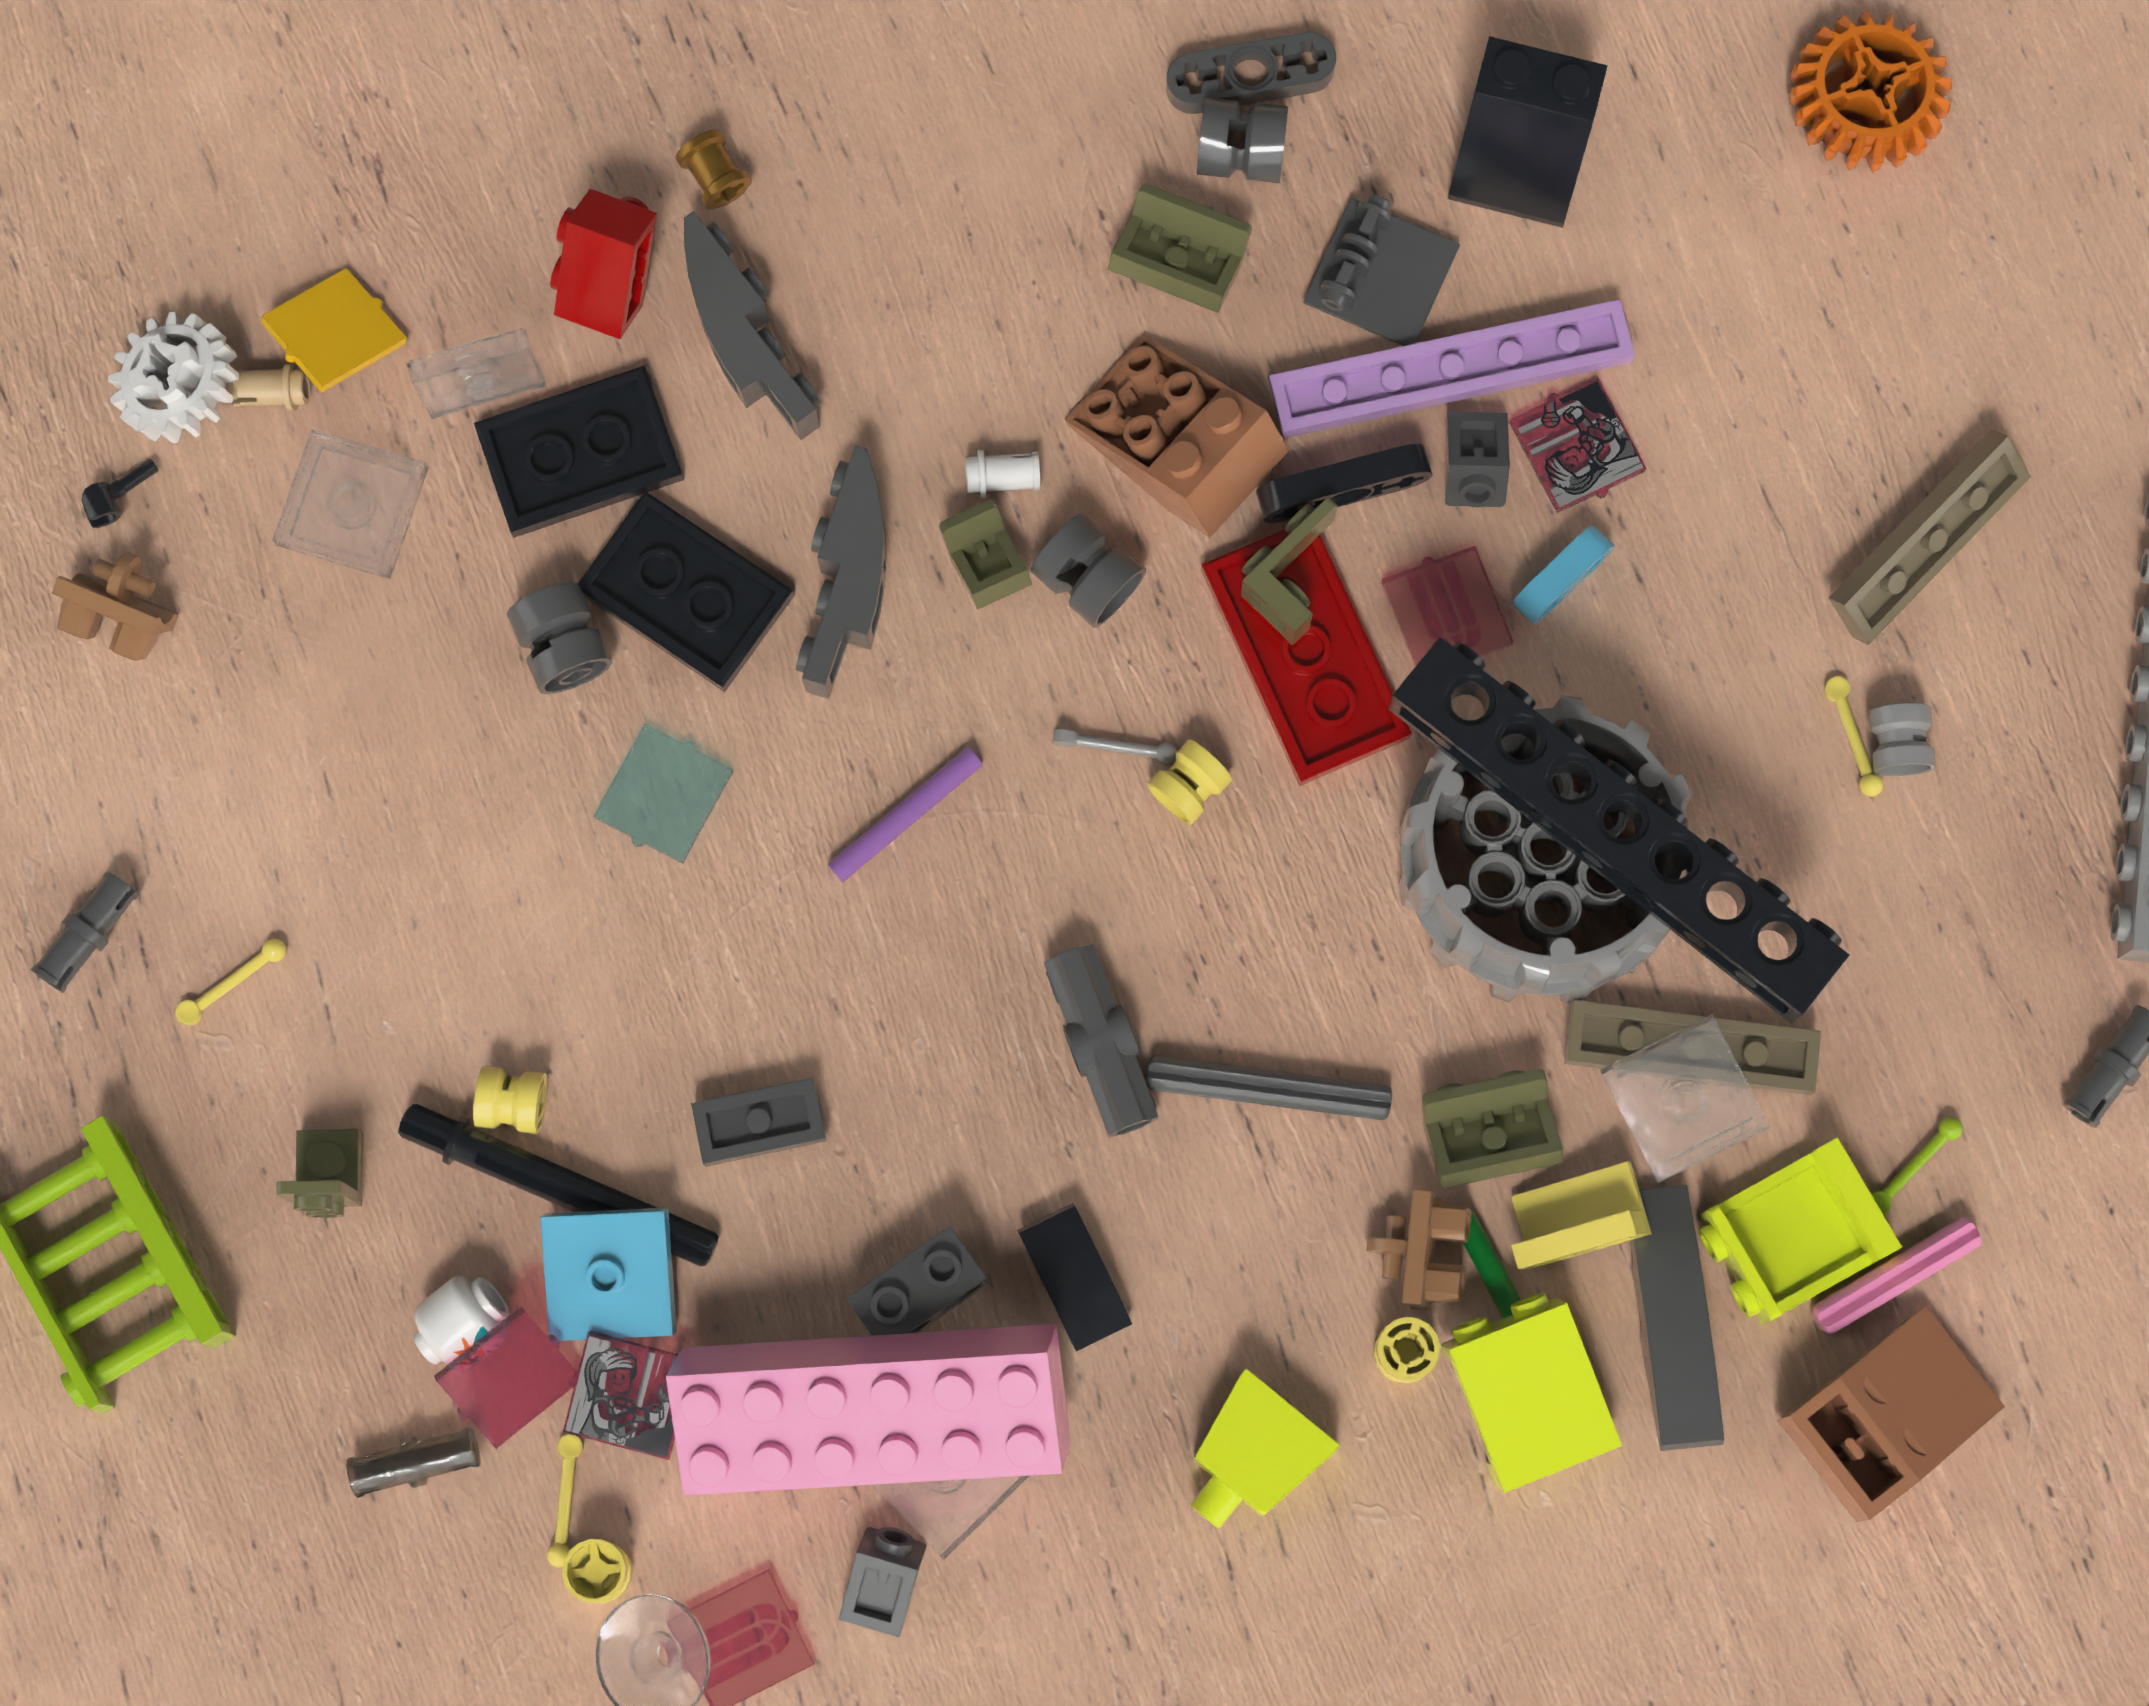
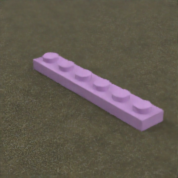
(1451, 368)

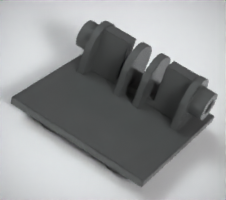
(1381, 272)

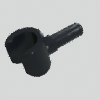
(101, 497)

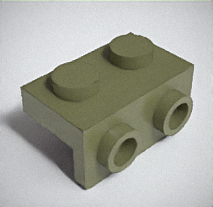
(1181, 247)
(1491, 1128)

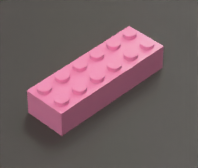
(869, 1410)

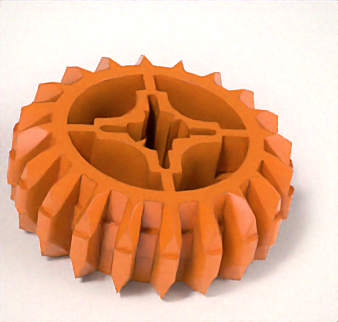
(1859, 50)

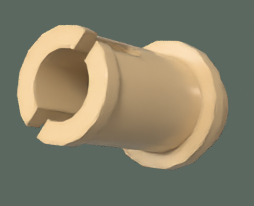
(271, 388)

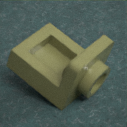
(984, 554)

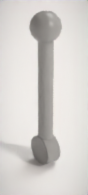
(1164, 752)

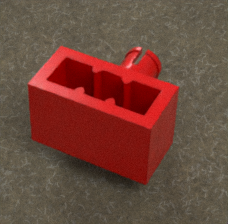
(603, 262)

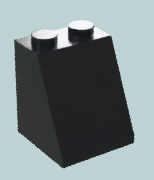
(1527, 131)

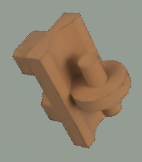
(89, 599)
(1423, 1278)

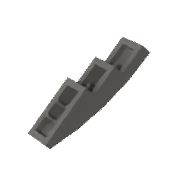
(1676, 1324)

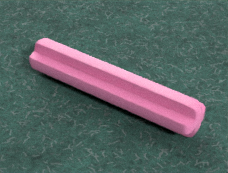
(1896, 1275)

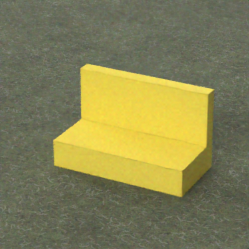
(1579, 1216)

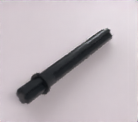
(540, 1176)

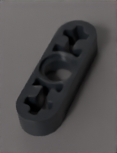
(1345, 482)

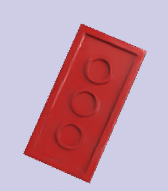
(1328, 687)

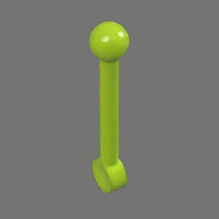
(1949, 1129)

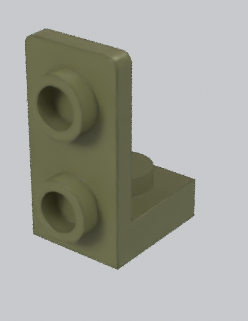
(1285, 603)
(326, 1172)

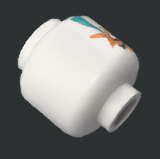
(457, 1317)

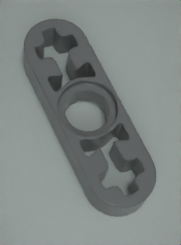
(1296, 81)

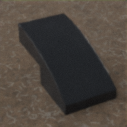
(1074, 1277)

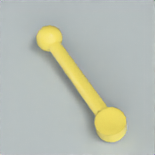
(1837, 691)
(190, 1012)
(570, 1448)

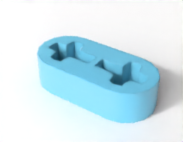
(1563, 574)

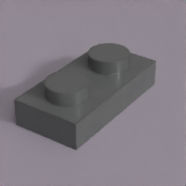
(758, 1122)

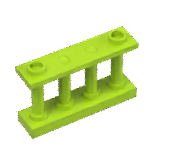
(163, 1265)

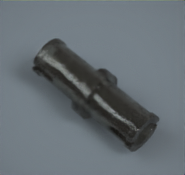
(413, 1462)

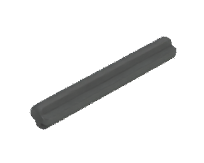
(1269, 1087)

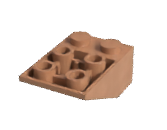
(1179, 434)
(1891, 1415)

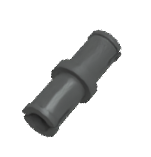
(84, 932)
(2112, 1070)

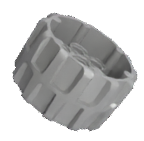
(1444, 910)

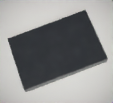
(578, 451)
(685, 591)

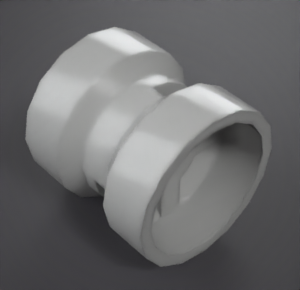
(1902, 739)

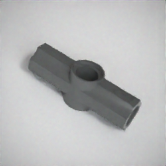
(1101, 1040)

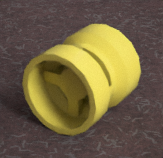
(1189, 782)
(510, 1099)
(1402, 1359)
(586, 1571)

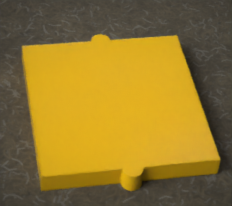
(333, 330)

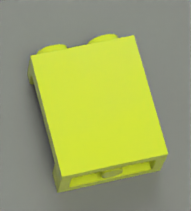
(1797, 1233)
(1531, 1391)

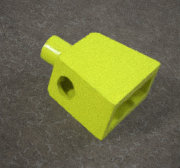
(1256, 1452)

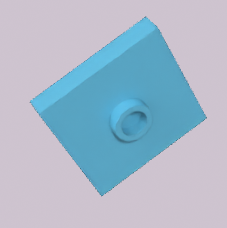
(608, 1273)

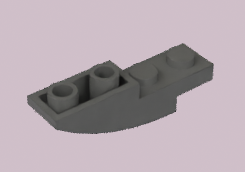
(730, 314)
(854, 552)

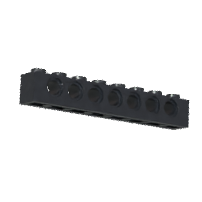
(1628, 864)

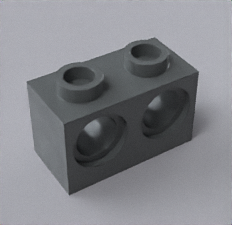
(919, 1287)

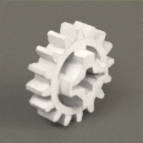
(173, 377)

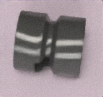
(1263, 142)
(1087, 569)
(556, 631)

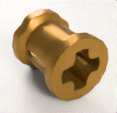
(713, 169)

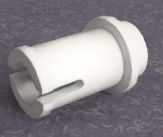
(1002, 472)

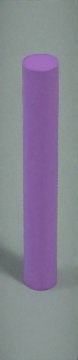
(905, 814)

